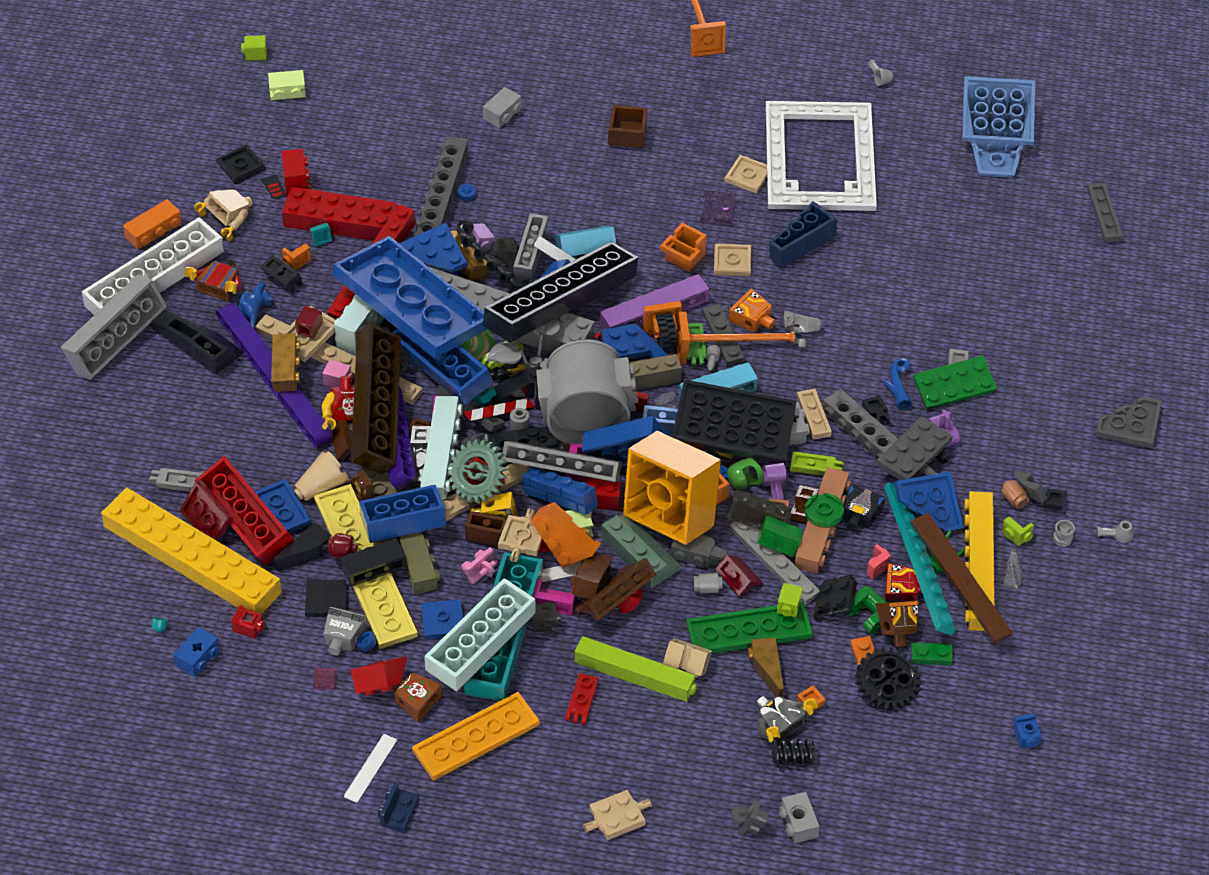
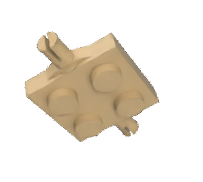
(520, 536)
(617, 815)

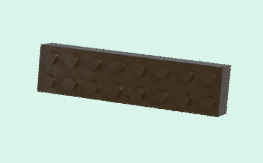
(376, 399)

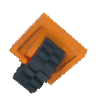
(662, 322)

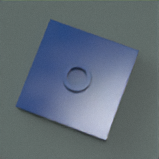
(440, 617)

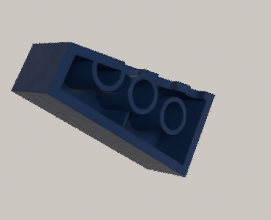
(803, 234)

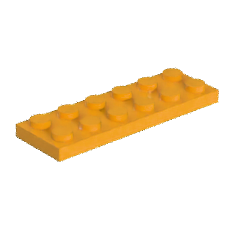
(475, 736)

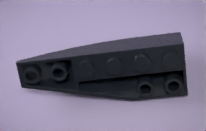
(197, 341)

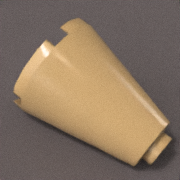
(320, 477)

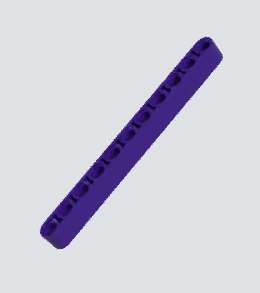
(261, 359)

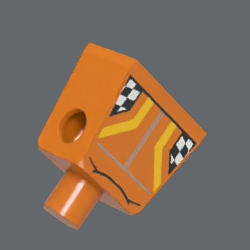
(752, 312)

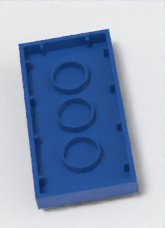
(411, 296)

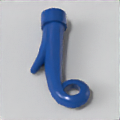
(901, 397)

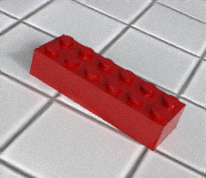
(343, 213)
(250, 515)

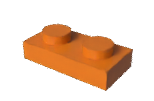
(861, 647)

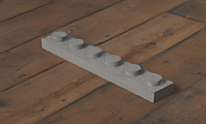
(775, 561)

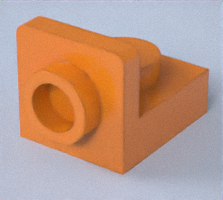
(298, 257)

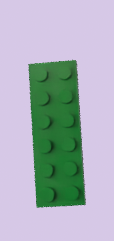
(739, 628)

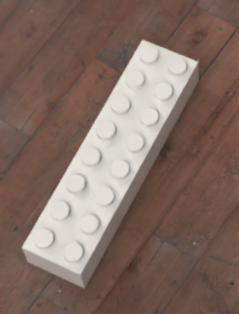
(162, 263)

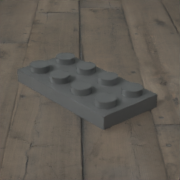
(914, 449)

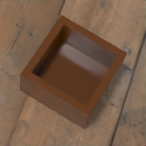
(627, 126)

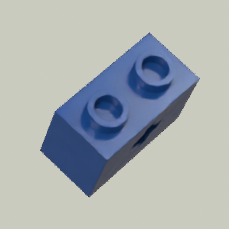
(196, 652)

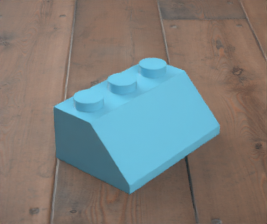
(585, 240)

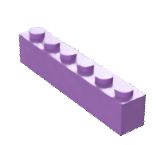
(689, 292)

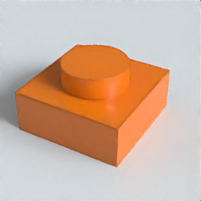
(810, 693)

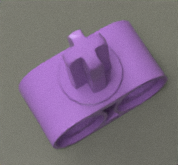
(944, 422)
(774, 476)

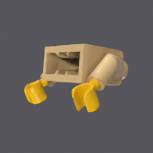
(227, 207)

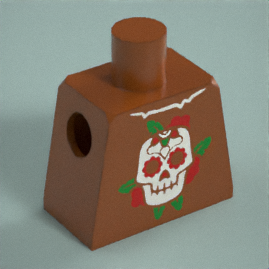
(417, 695)

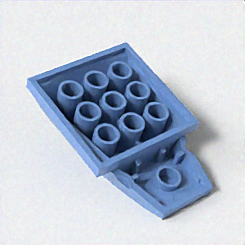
(998, 122)

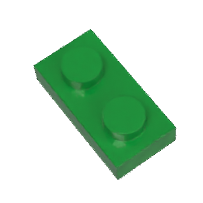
(931, 653)

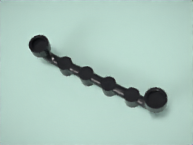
(466, 227)

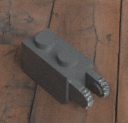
(699, 552)

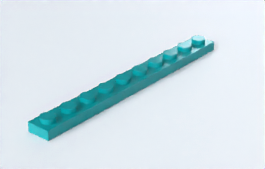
(921, 564)

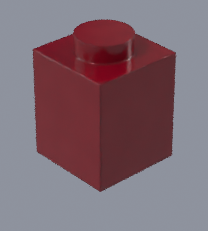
(309, 322)

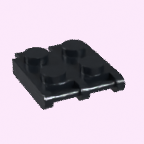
(835, 595)

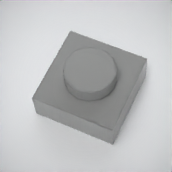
(957, 356)

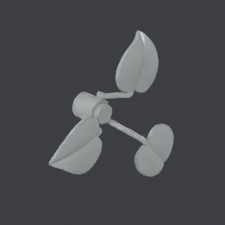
(509, 353)

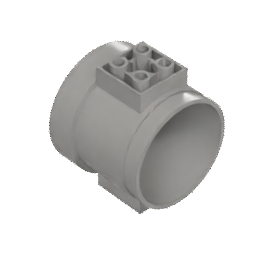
(585, 389)

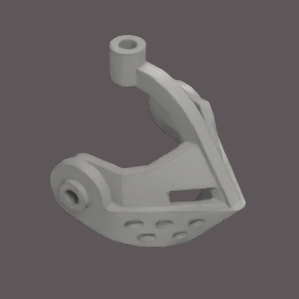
(806, 325)

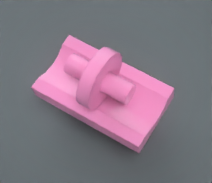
(481, 566)

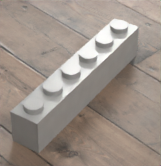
(562, 461)

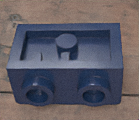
(397, 808)

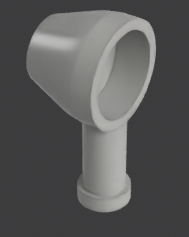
(881, 75)
(1122, 533)

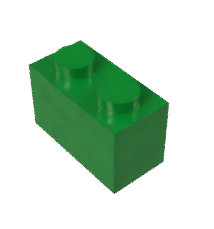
(779, 536)

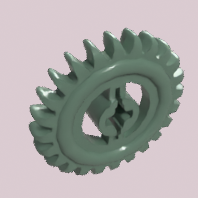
(493, 470)

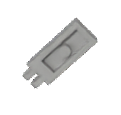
(173, 479)

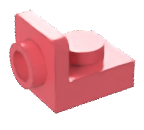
(879, 562)

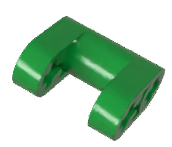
(868, 598)

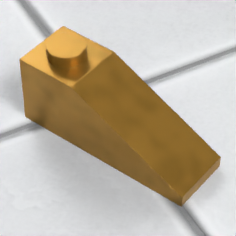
(766, 663)

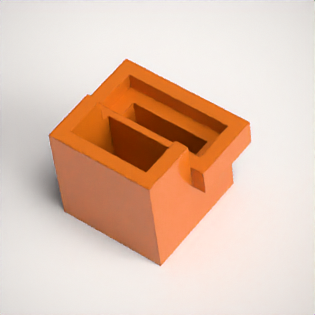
(685, 247)

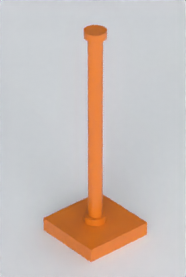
(706, 37)
(684, 337)

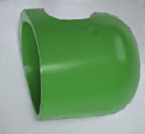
(739, 474)

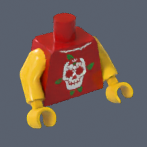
(338, 403)

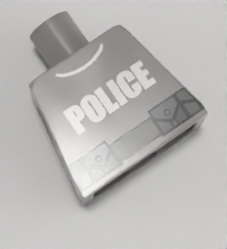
(343, 630)

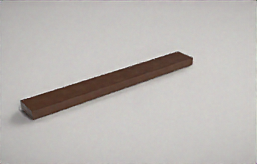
(961, 578)

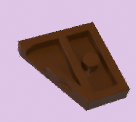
(362, 486)

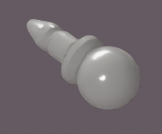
(712, 356)

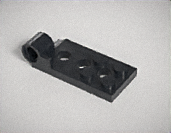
(527, 436)

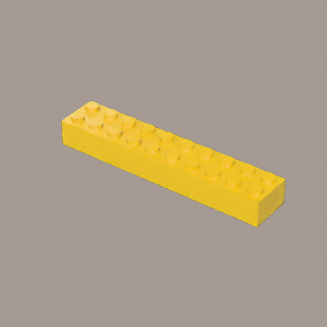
(191, 552)

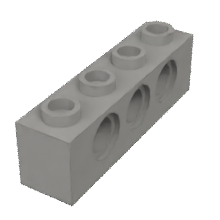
(528, 254)

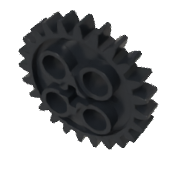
(875, 665)

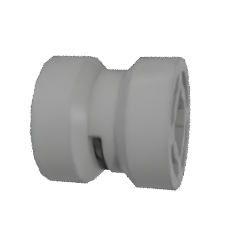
(1063, 533)

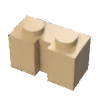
(687, 657)

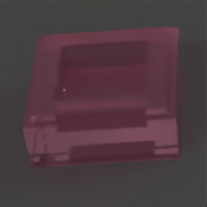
(324, 678)

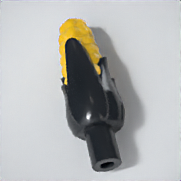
(506, 371)

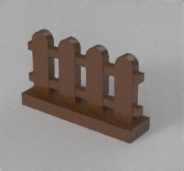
(617, 589)

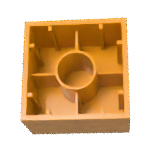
(671, 487)

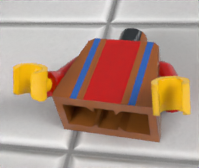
(216, 279)

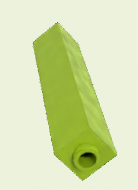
(635, 669)

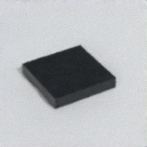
(240, 164)
(323, 595)

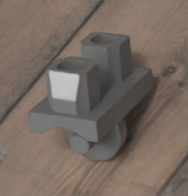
(749, 818)

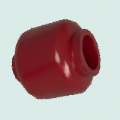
(341, 545)

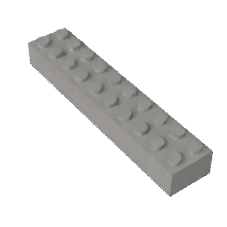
(571, 326)

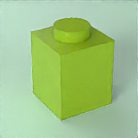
(254, 47)
(789, 600)

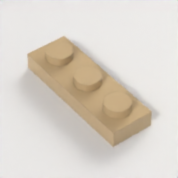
(814, 414)

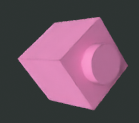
(333, 371)

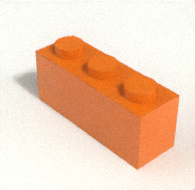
(152, 224)

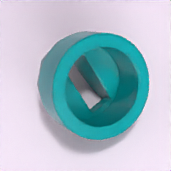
(159, 624)

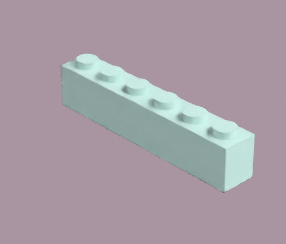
(441, 443)

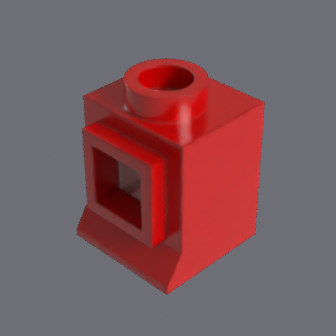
(247, 622)

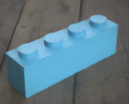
(737, 377)

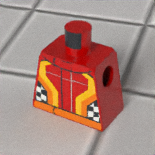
(901, 584)

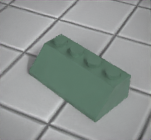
(634, 543)

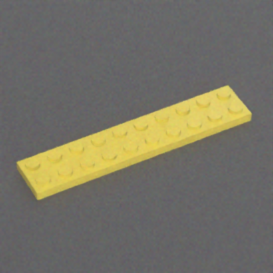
(378, 596)

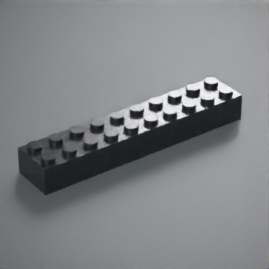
(560, 292)

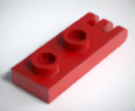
(582, 698)

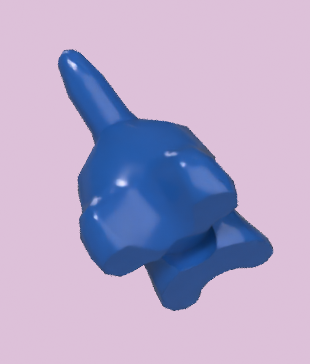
(251, 304)

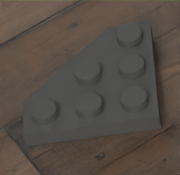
(1131, 423)

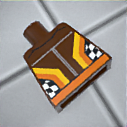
(898, 619)

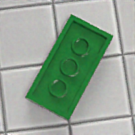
(954, 382)

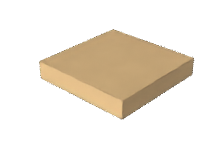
(747, 174)
(732, 260)

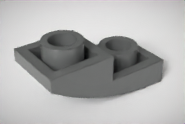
(1032, 488)

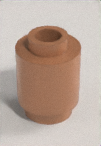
(1015, 494)

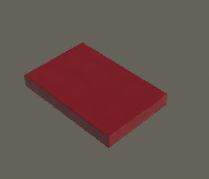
(206, 511)

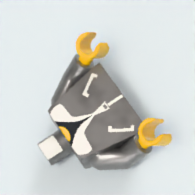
(782, 717)

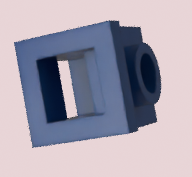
(1027, 731)

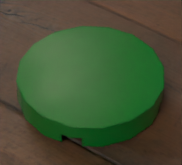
(824, 510)

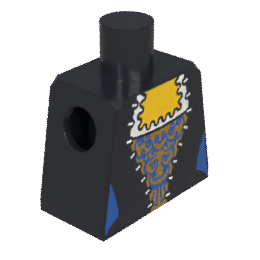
(862, 507)

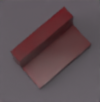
(738, 574)

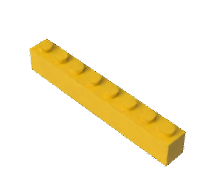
(980, 547)

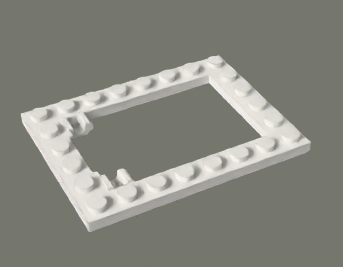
(784, 193)

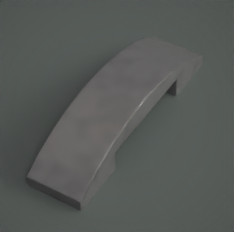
(419, 444)

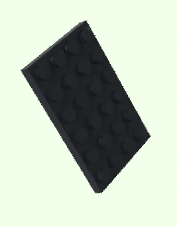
(734, 421)

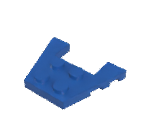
(631, 342)

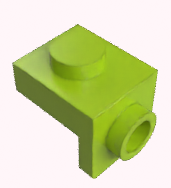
(1015, 532)

